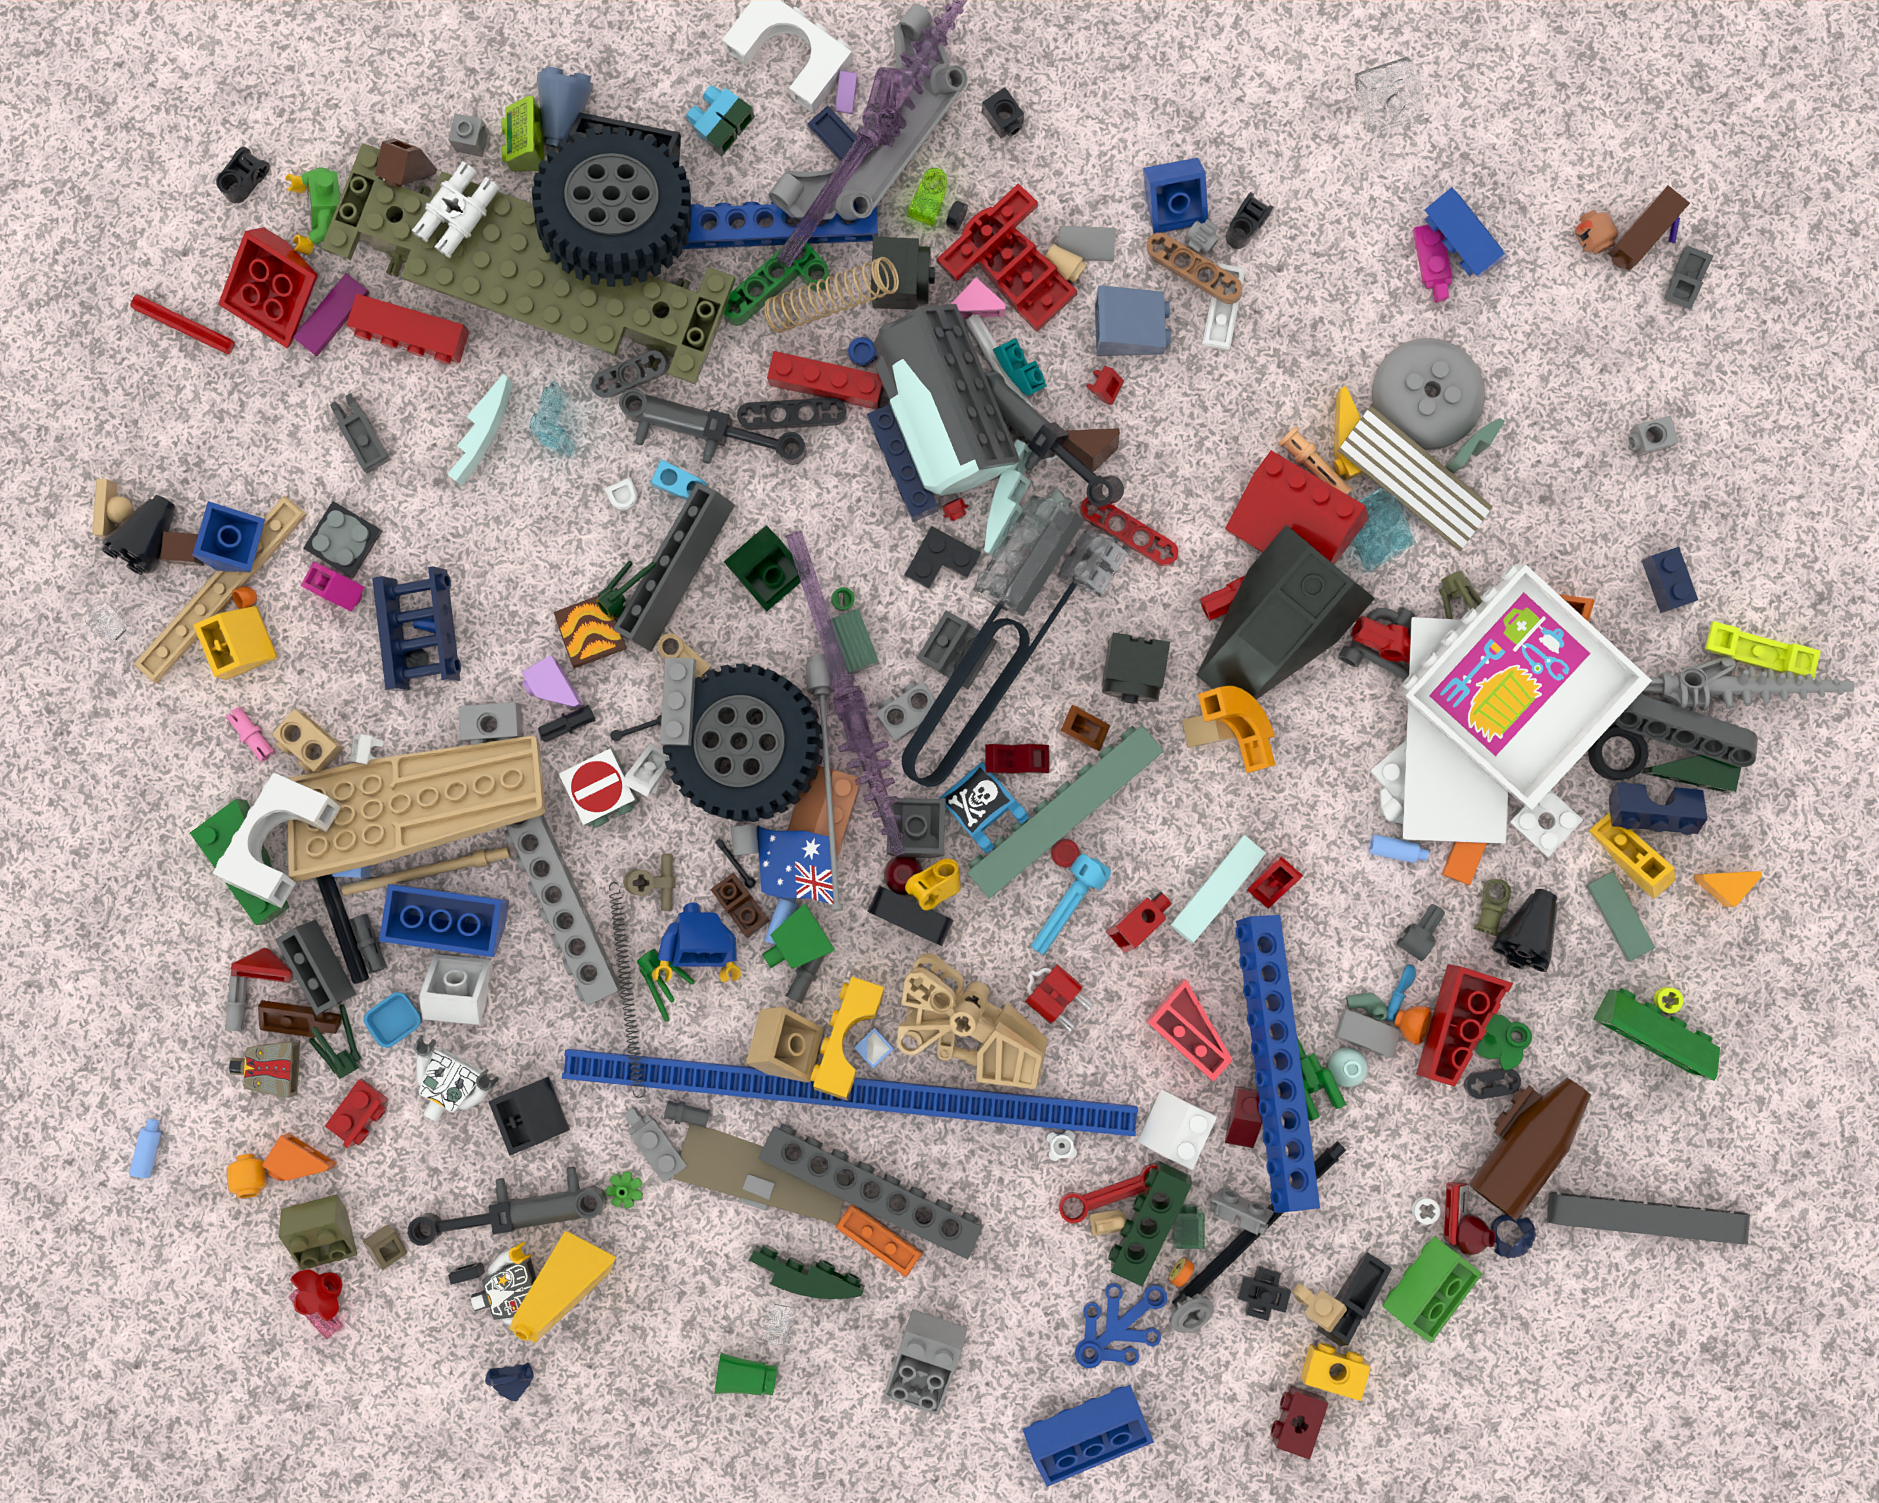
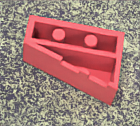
(1189, 1030)

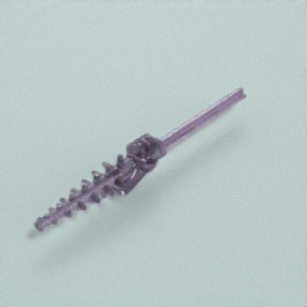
(880, 122)
(848, 700)

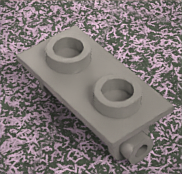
(1229, 1204)

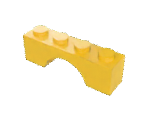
(859, 1003)

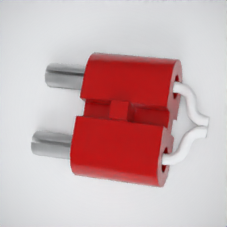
(1054, 994)

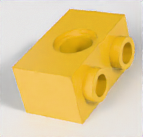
(1348, 1382)

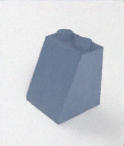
(1130, 322)

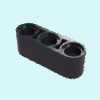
(910, 915)

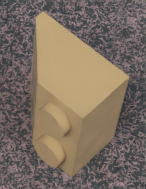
(785, 1044)

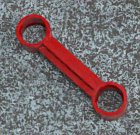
(1107, 1194)

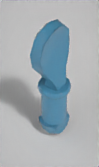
(1398, 995)

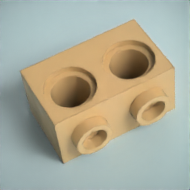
(311, 736)

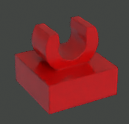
(1107, 385)

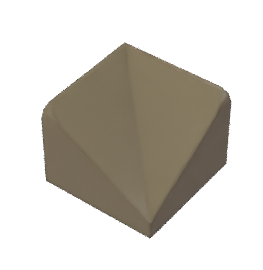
(385, 1247)

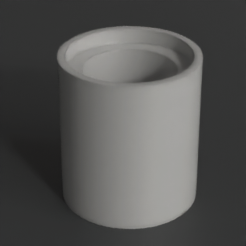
(744, 840)

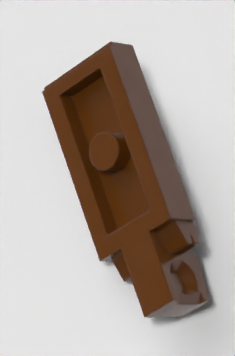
(295, 1019)

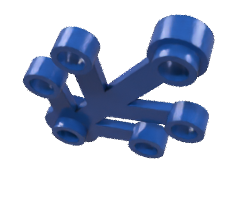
(1117, 1328)

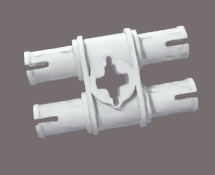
(452, 196)

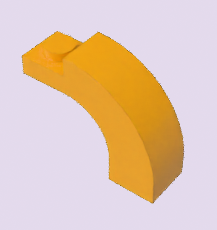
(1245, 719)

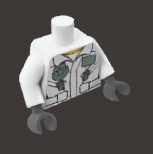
(448, 1080)

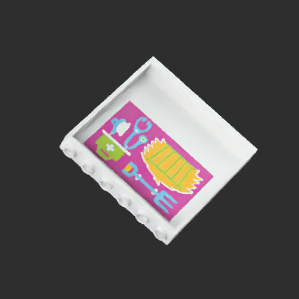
(1524, 685)

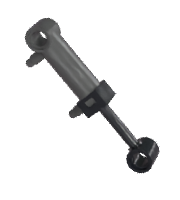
(710, 426)
(1047, 440)
(511, 1214)

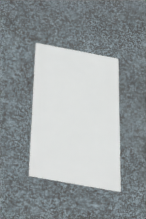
(1444, 788)

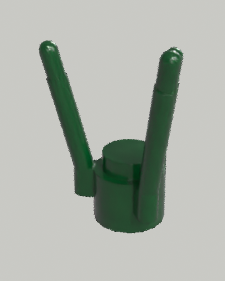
(611, 600)
(342, 1063)

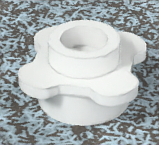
(1057, 1152)

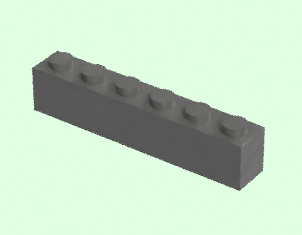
(675, 566)

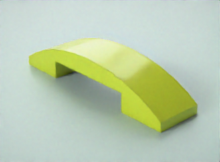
(1760, 651)

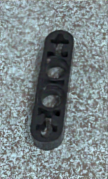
(792, 408)

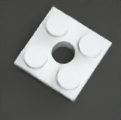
(1563, 823)

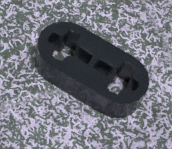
(1492, 1090)

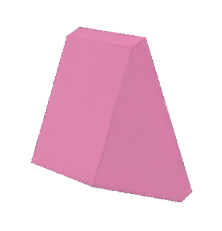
(979, 300)

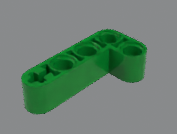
(773, 286)

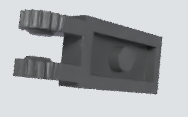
(361, 435)

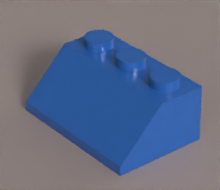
(1464, 233)

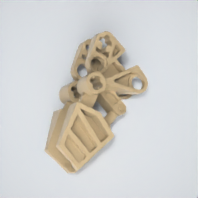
(1010, 1045)

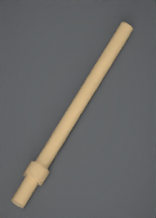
(479, 858)

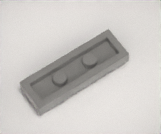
(678, 701)

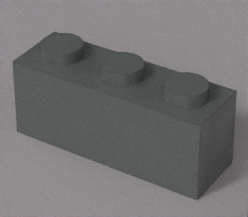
(315, 966)

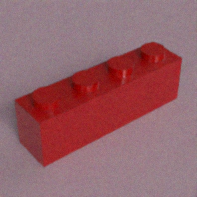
(408, 329)
(825, 380)

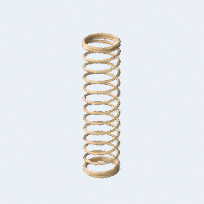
(877, 279)

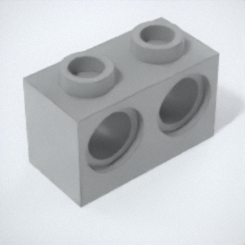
(912, 716)

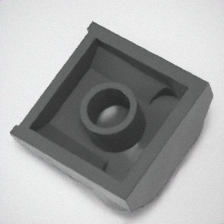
(922, 827)

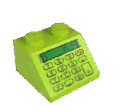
(523, 135)

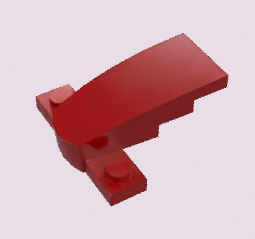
(1010, 259)

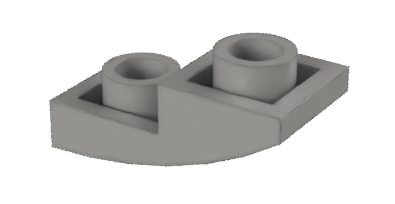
(1367, 1033)

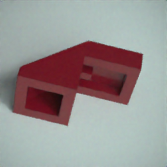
(1016, 758)

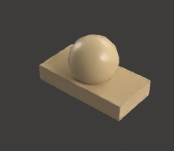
(109, 508)

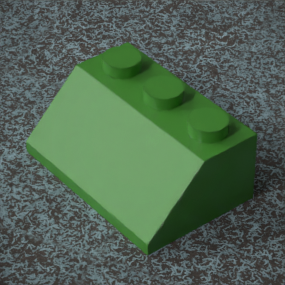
(1432, 1289)

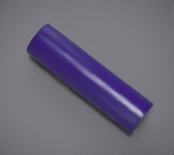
(1673, 232)

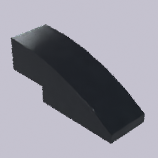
(1358, 1296)

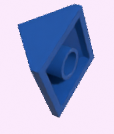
(228, 538)

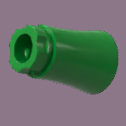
(744, 1376)

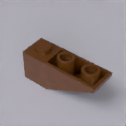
(402, 163)

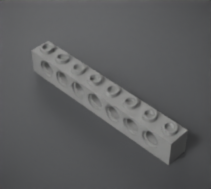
(547, 850)

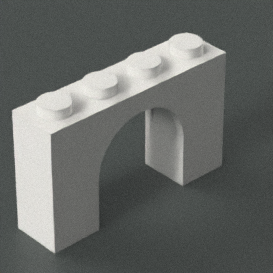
(773, 17)
(277, 803)

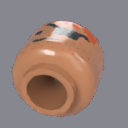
(1596, 232)

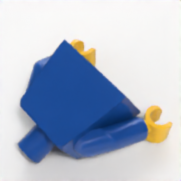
(698, 941)

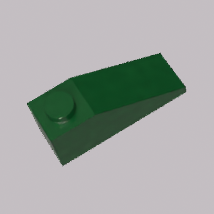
(1700, 772)

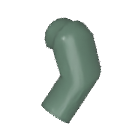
(1370, 1003)

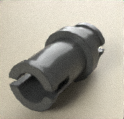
(686, 1114)

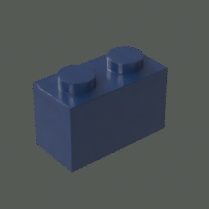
(1669, 580)

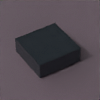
(466, 1273)

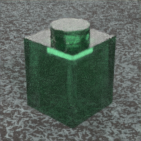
(1189, 1228)

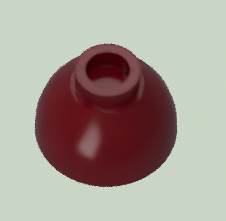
(899, 871)
(1474, 1235)

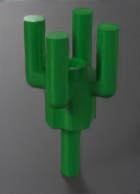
(1316, 1078)

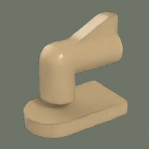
(1107, 1222)

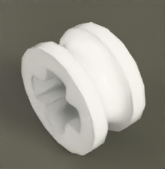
(1425, 1219)

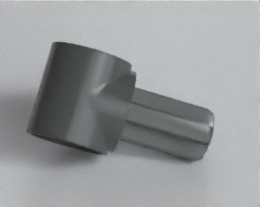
(1419, 938)

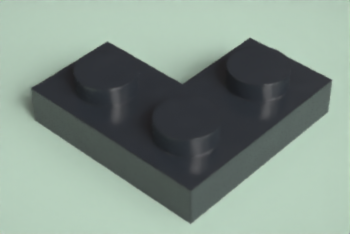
(937, 551)

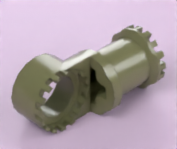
(1493, 909)

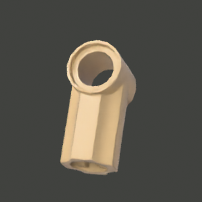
(684, 652)

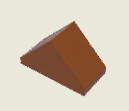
(1084, 728)

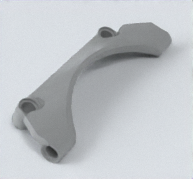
(882, 165)

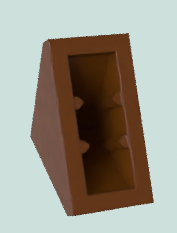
(1092, 445)

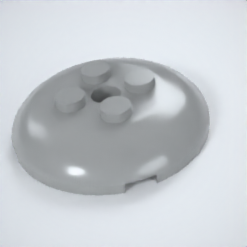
(1402, 399)

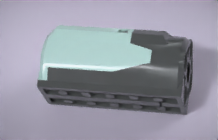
(943, 400)

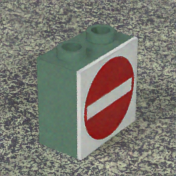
(598, 788)

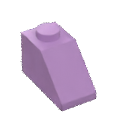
(550, 683)

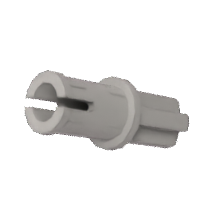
(236, 1004)

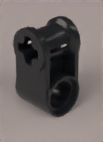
(242, 172)
(1249, 218)

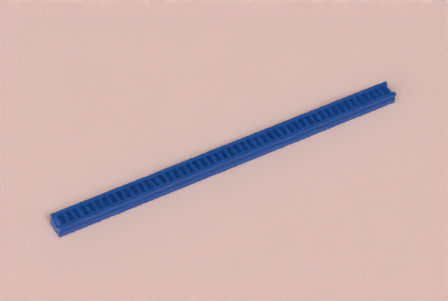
(865, 1093)

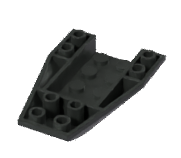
(1282, 617)

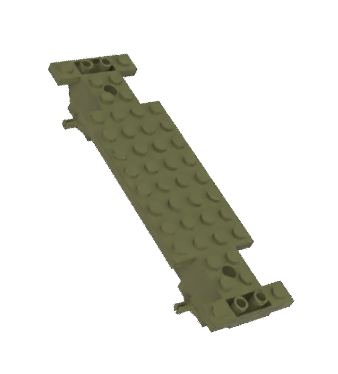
(514, 276)

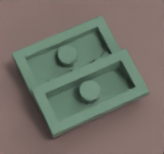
(1474, 445)

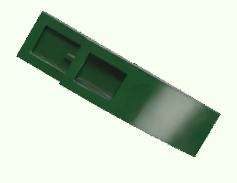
(817, 1282)

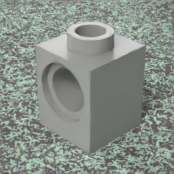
(468, 135)
(1662, 429)

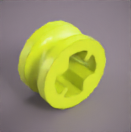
(1672, 1008)

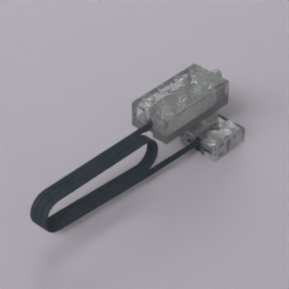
(1012, 584)

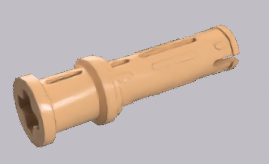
(1308, 449)

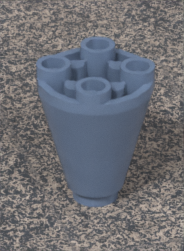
(560, 102)

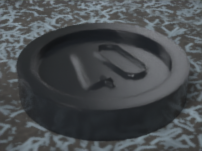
(416, 658)

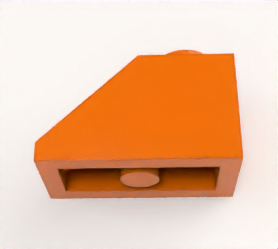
(295, 1159)

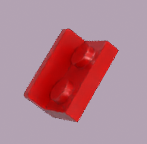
(356, 1113)

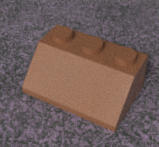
(811, 811)

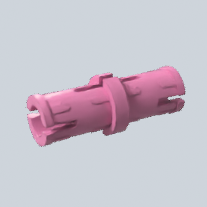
(250, 734)

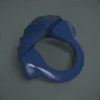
(1522, 1245)
(510, 1381)

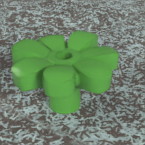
(628, 1185)

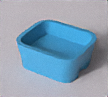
(392, 1019)

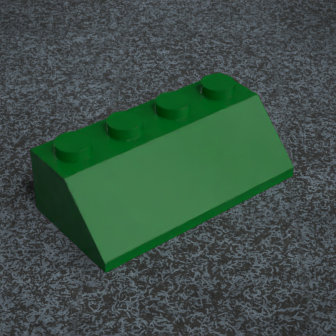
(1659, 1034)

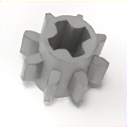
(1202, 237)

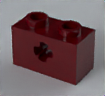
(1302, 1438)

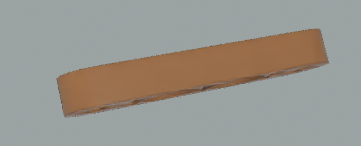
(1192, 271)

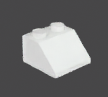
(455, 989)
(1177, 1129)

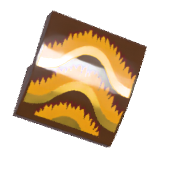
(588, 632)

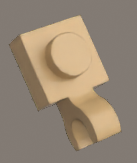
(1321, 1308)

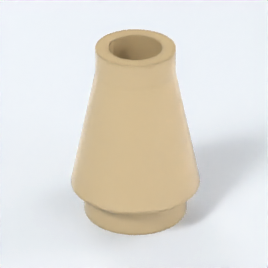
(1067, 263)

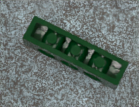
(1137, 1265)

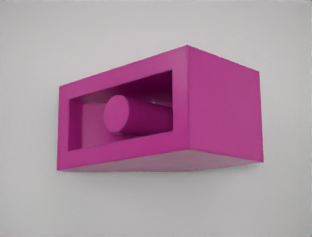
(332, 586)

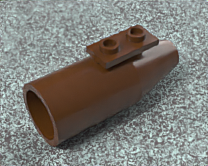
(1532, 1145)

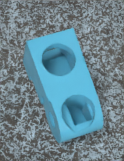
(674, 480)

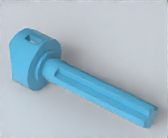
(1089, 874)

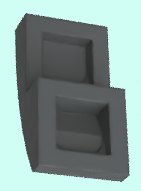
(1688, 277)

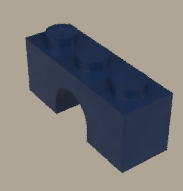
(1633, 809)

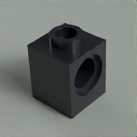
(1003, 102)

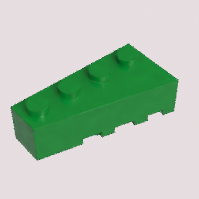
(214, 839)

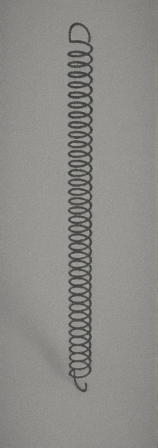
(628, 994)

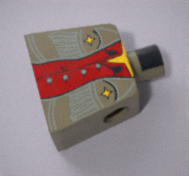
(270, 1068)

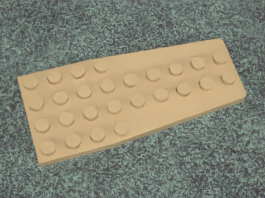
(416, 803)

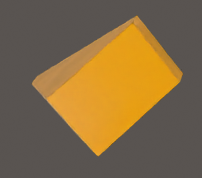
(1728, 887)

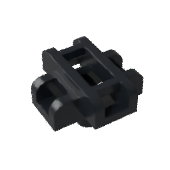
(1266, 1293)

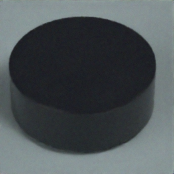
(956, 215)

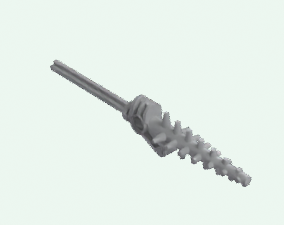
(1714, 678)

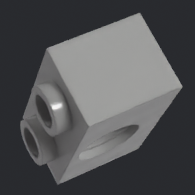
(474, 718)

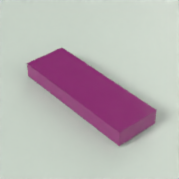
(329, 315)

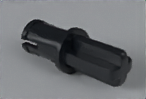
(566, 723)

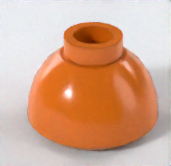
(1414, 1023)

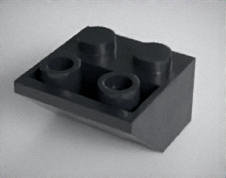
(529, 1115)

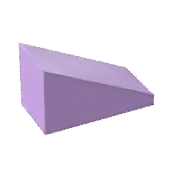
(846, 92)

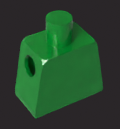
(798, 940)

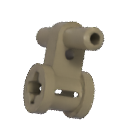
(665, 882)

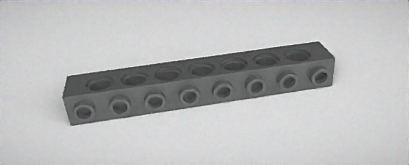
(959, 1243)

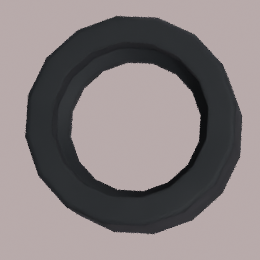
(1640, 758)

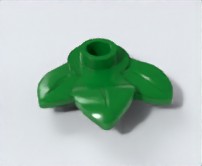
(1500, 1044)

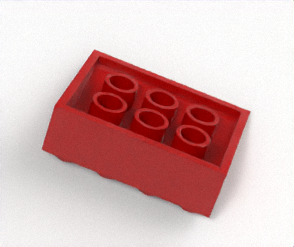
(1291, 496)

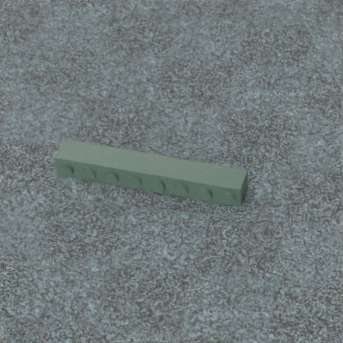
(1064, 812)

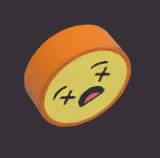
(1181, 1272)

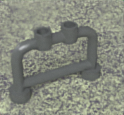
(1356, 652)

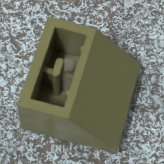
(317, 1232)

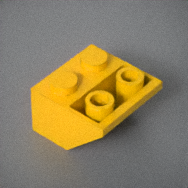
(235, 642)

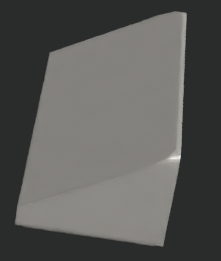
(1088, 242)

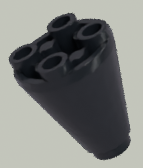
(141, 535)
(1530, 933)

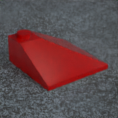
(268, 285)

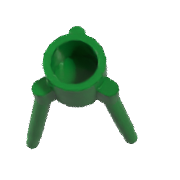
(648, 963)

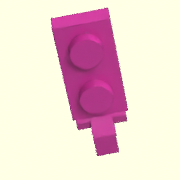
(1433, 261)

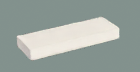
(1222, 316)

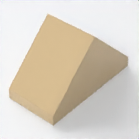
(1201, 733)

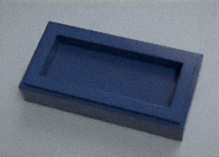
(832, 132)

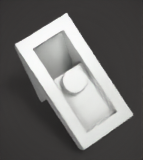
(647, 771)

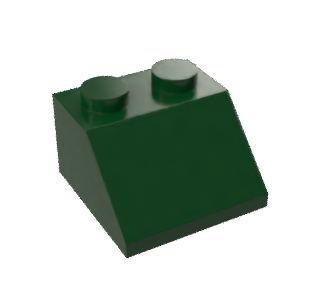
(765, 568)

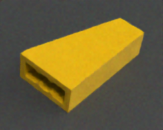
(563, 1282)

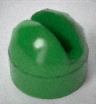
(848, 598)

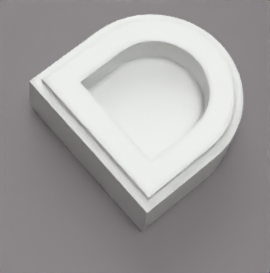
(622, 494)

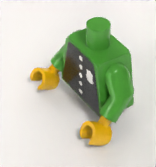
(322, 200)

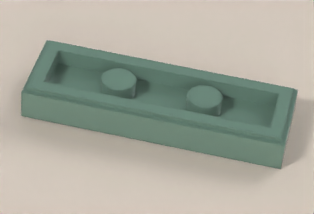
(1620, 916)

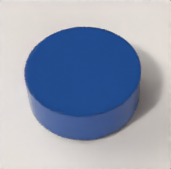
(861, 352)

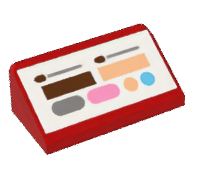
(1455, 1209)

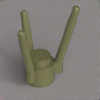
(1458, 586)

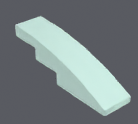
(487, 418)
(1006, 500)
(1217, 889)

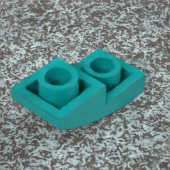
(1023, 374)

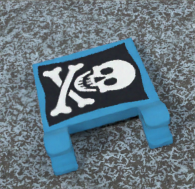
(980, 801)

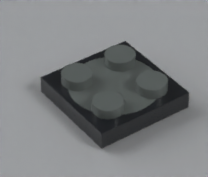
(342, 539)

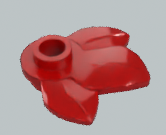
(314, 1295)

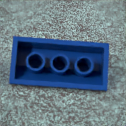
(443, 920)
(1087, 1435)

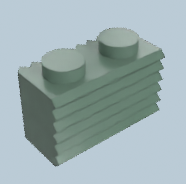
(854, 641)

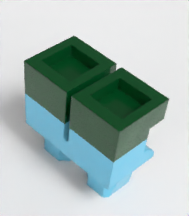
(722, 120)

